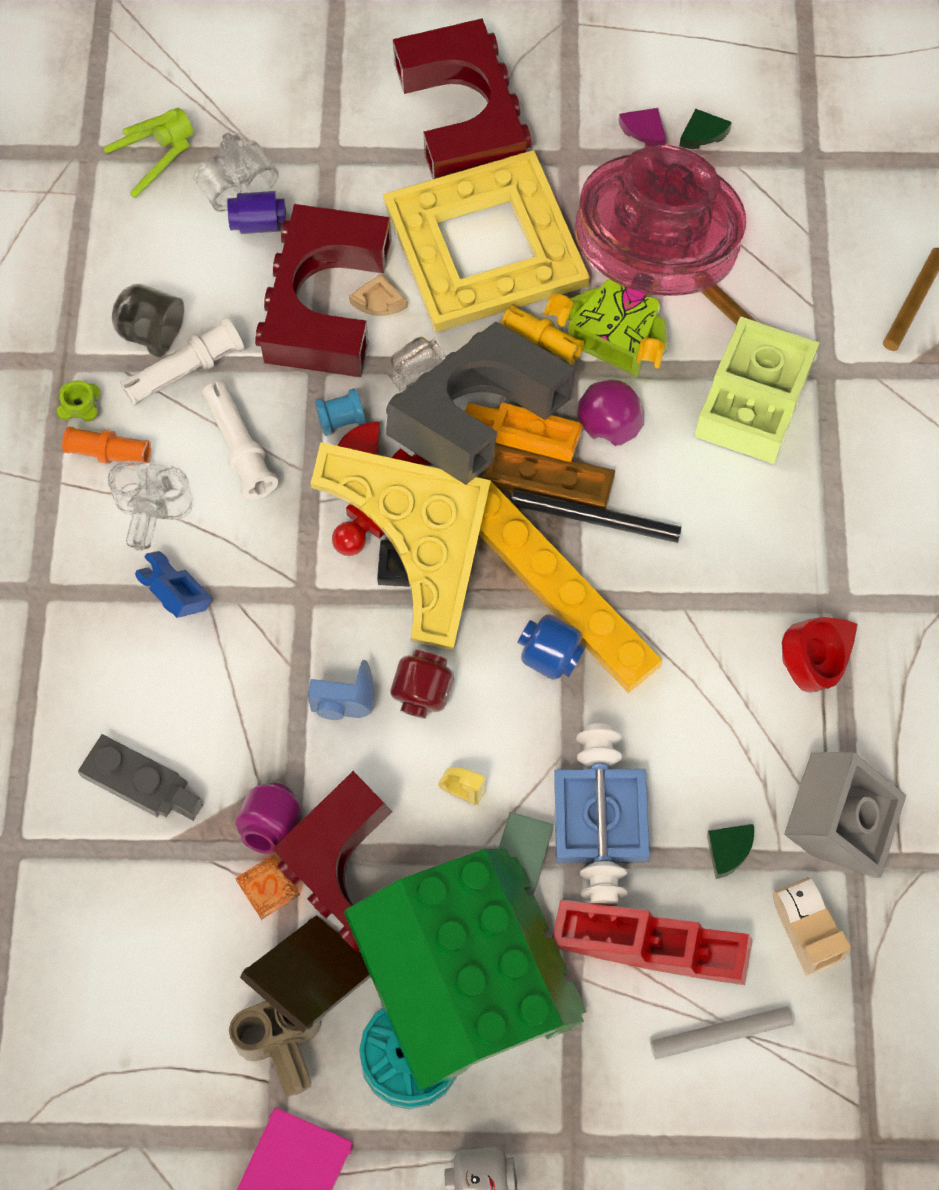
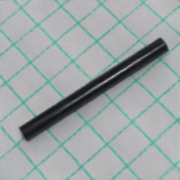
(596, 515)

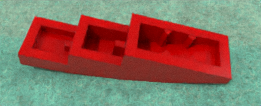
(652, 942)

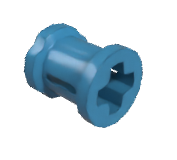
(340, 412)

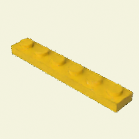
(566, 592)

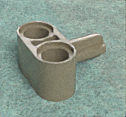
(279, 1042)

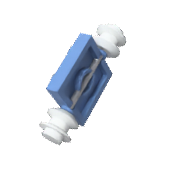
(601, 815)

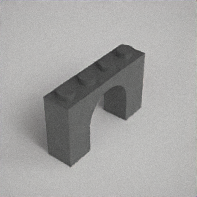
(491, 362)

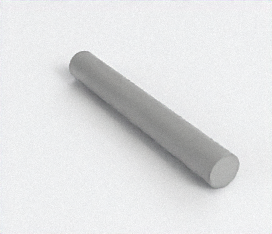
(721, 1032)

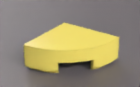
(463, 784)

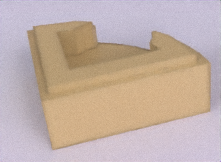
(378, 298)

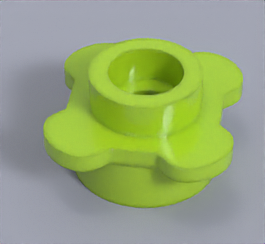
(74, 392)

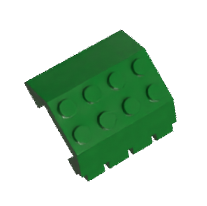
(463, 964)

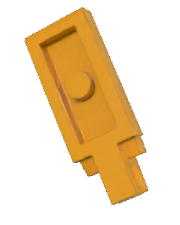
(527, 431)

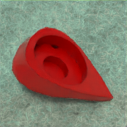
(818, 651)

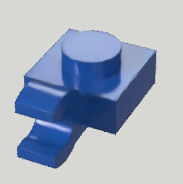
(175, 589)

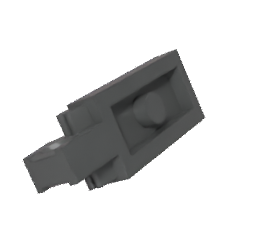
(138, 779)

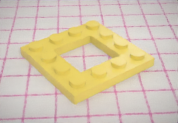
(457, 301)

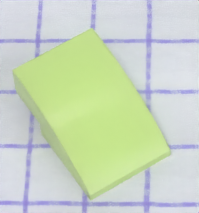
(756, 390)

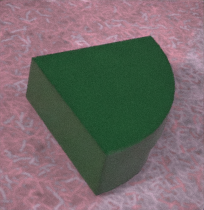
(703, 130)
(729, 848)

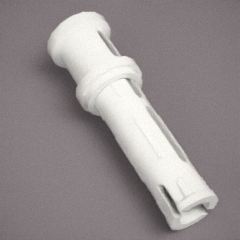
(198, 353)
(244, 454)

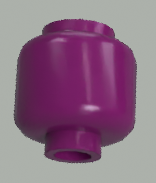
(267, 816)

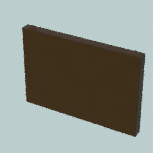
(307, 973)

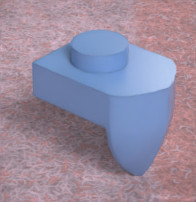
(338, 699)

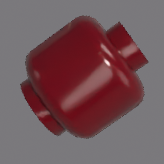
(422, 683)

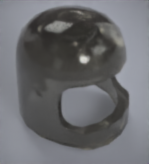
(148, 317)

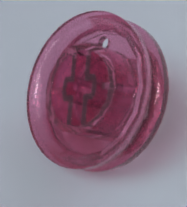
(660, 221)

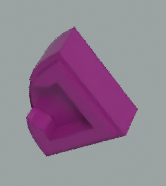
(643, 126)

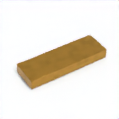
(550, 476)

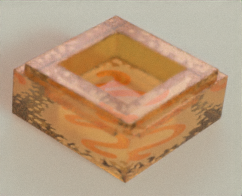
(267, 887)

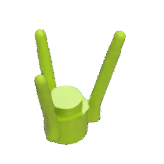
(169, 129)

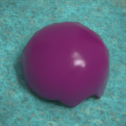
(611, 411)

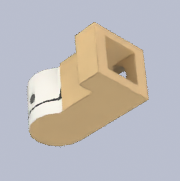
(810, 926)

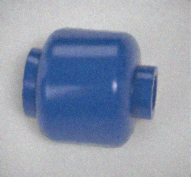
(551, 646)

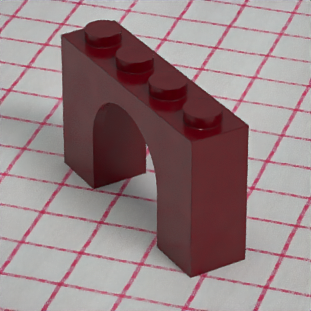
(464, 57)
(315, 242)
(324, 842)

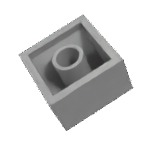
(845, 812)

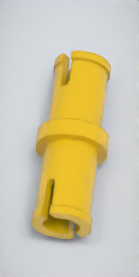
(543, 334)

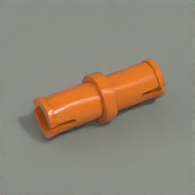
(105, 446)

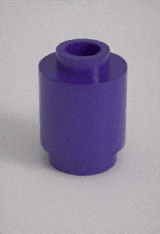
(256, 212)

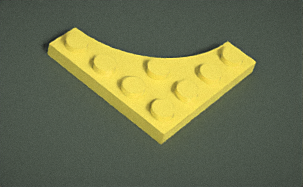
(427, 520)

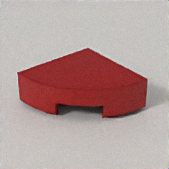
(362, 438)

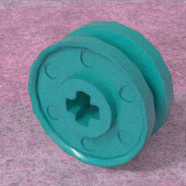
(389, 1075)

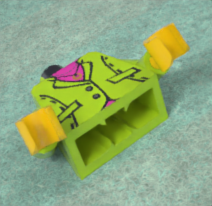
(614, 324)

